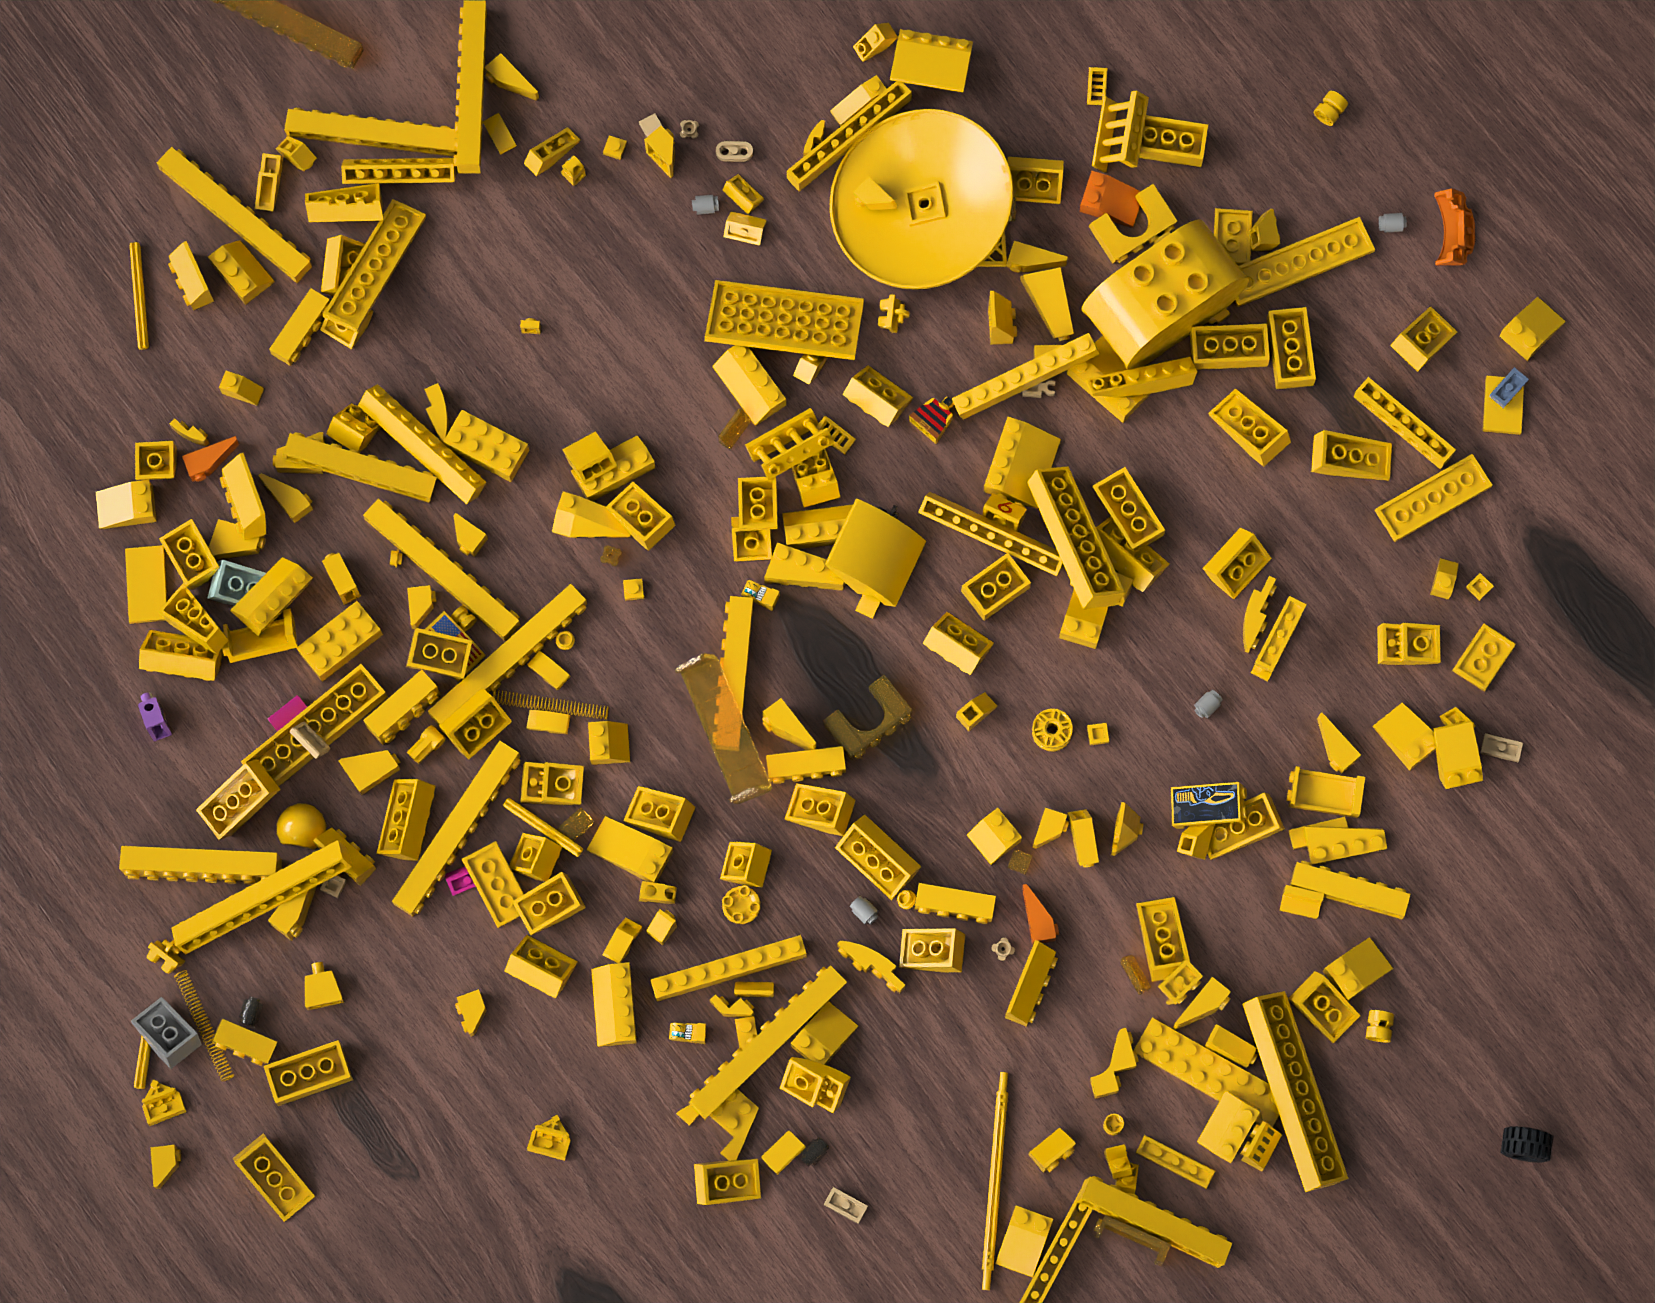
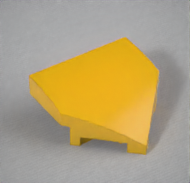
(162, 1103)
(550, 1139)

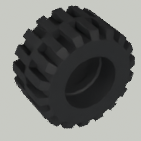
(1527, 1144)

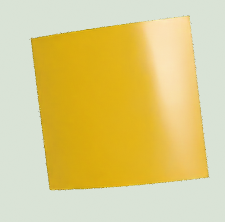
(875, 553)

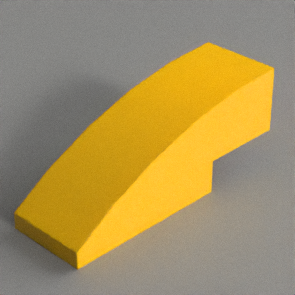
(268, 182)
(437, 411)

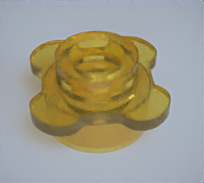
(611, 560)

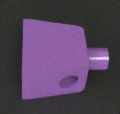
(154, 717)

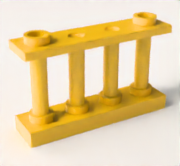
(1132, 135)
(785, 433)
(1278, 638)

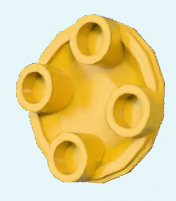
(741, 905)

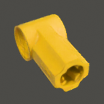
(429, 740)

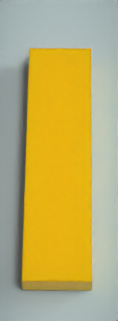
(1175, 1162)

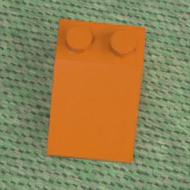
(1112, 197)

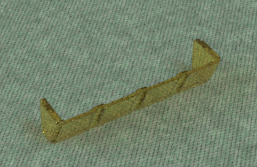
(725, 728)

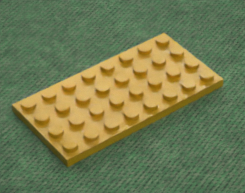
(784, 320)

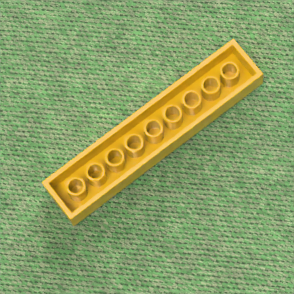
(1295, 1091)

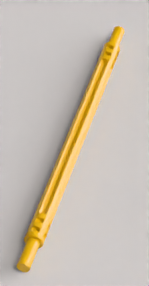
(995, 1181)

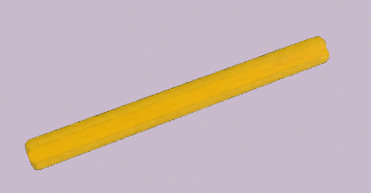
(139, 297)

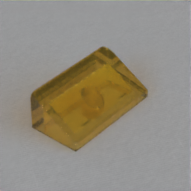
(734, 429)
(1135, 974)

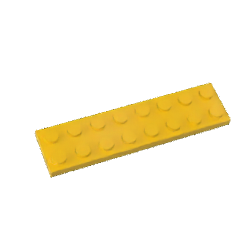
(1305, 260)
(374, 265)
(1204, 1069)

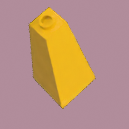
(1050, 299)

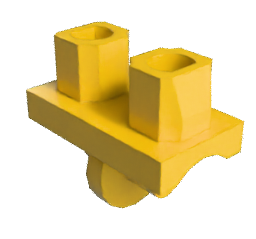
(895, 313)
(167, 951)

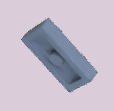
(1508, 387)

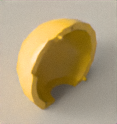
(300, 825)

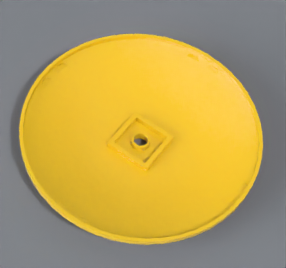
(915, 160)

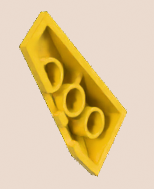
(585, 518)

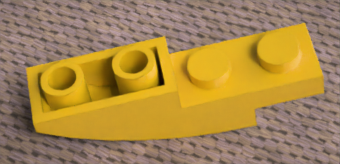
(1255, 620)
(866, 958)

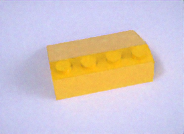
(931, 60)
(1104, 364)
(1017, 457)

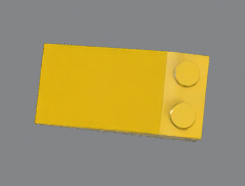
(1250, 427)
(1351, 456)
(1260, 823)
(630, 850)
(292, 914)
(1162, 936)
(273, 1177)

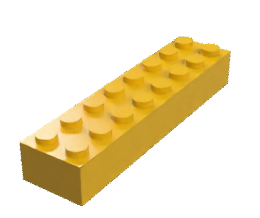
(1075, 537)
(327, 717)
(198, 864)

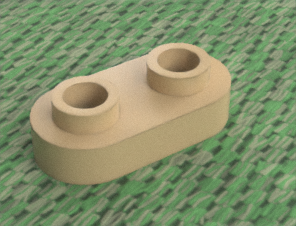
(734, 149)

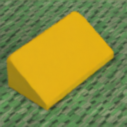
(742, 193)
(754, 989)
(783, 1152)

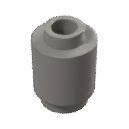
(705, 204)
(1392, 222)
(1208, 704)
(864, 910)

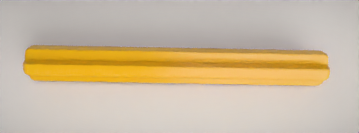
(543, 827)

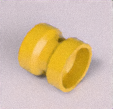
(463, 618)
(1116, 1122)

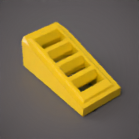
(1093, 70)
(838, 430)

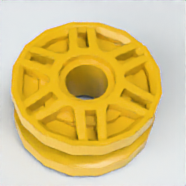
(1053, 718)

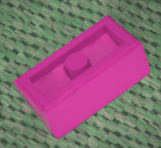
(287, 713)
(459, 880)

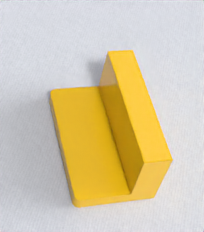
(744, 228)
(1301, 902)

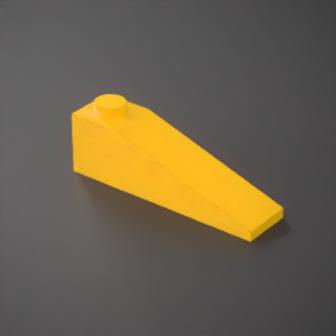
(1126, 828)

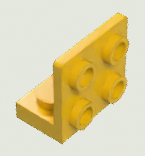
(1180, 982)

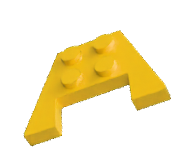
(734, 1116)

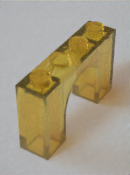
(857, 741)

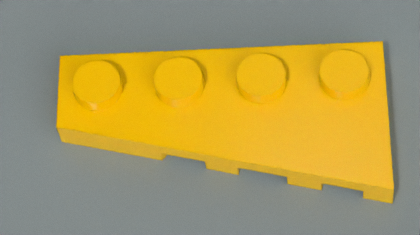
(1337, 843)

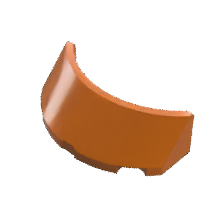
(1458, 227)

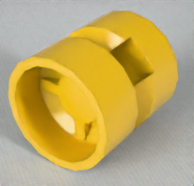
(1332, 106)
(1380, 1033)

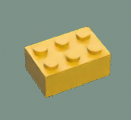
(995, 586)
(439, 653)
(475, 723)

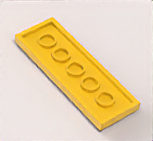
(1433, 498)

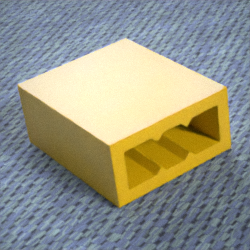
(589, 457)

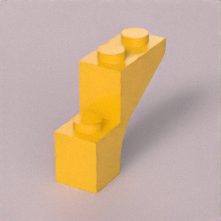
(1122, 1060)

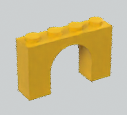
(1118, 245)

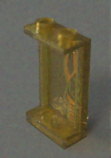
(1135, 1235)

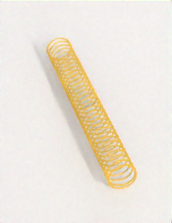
(494, 694)
(207, 1021)

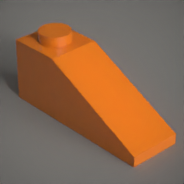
(208, 459)
(1039, 920)

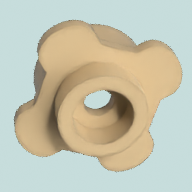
(689, 124)
(1008, 949)

